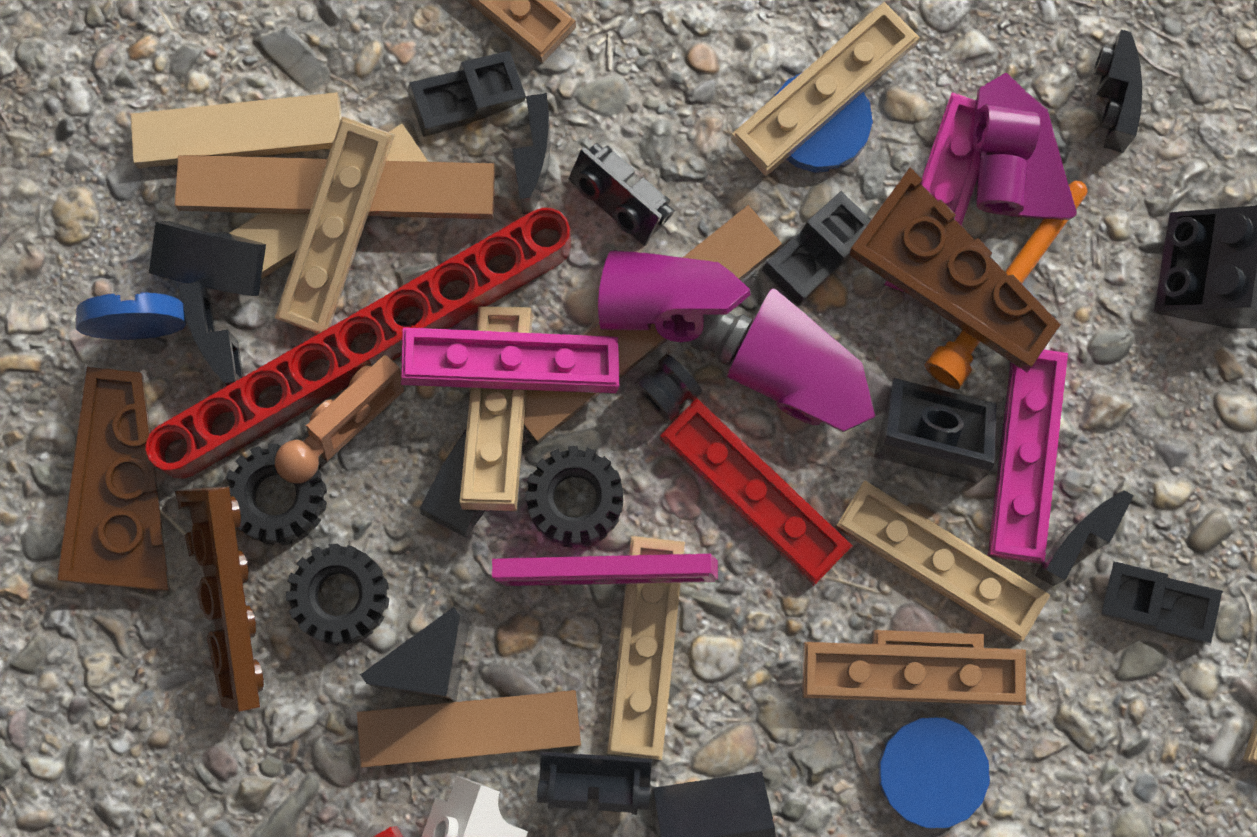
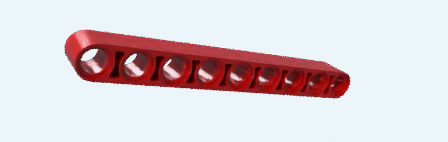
(335, 344)

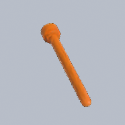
(952, 362)

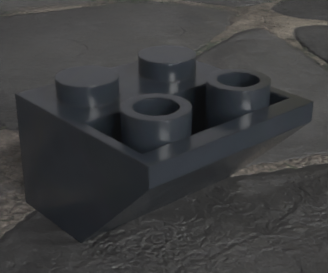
(1210, 267)

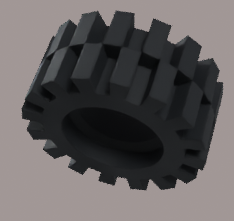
(566, 465)
(281, 527)
(310, 576)

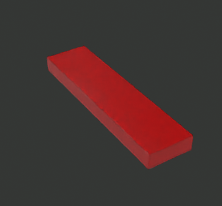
(755, 491)

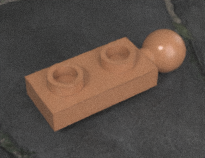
(340, 420)

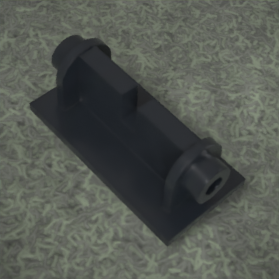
(603, 178)
(616, 781)

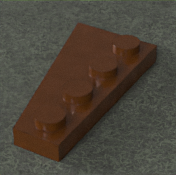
(939, 264)

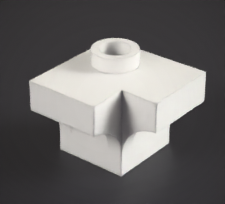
(469, 813)

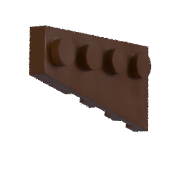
(113, 499)
(222, 594)

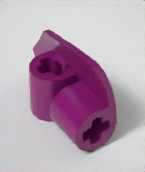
(1018, 155)
(665, 292)
(802, 368)

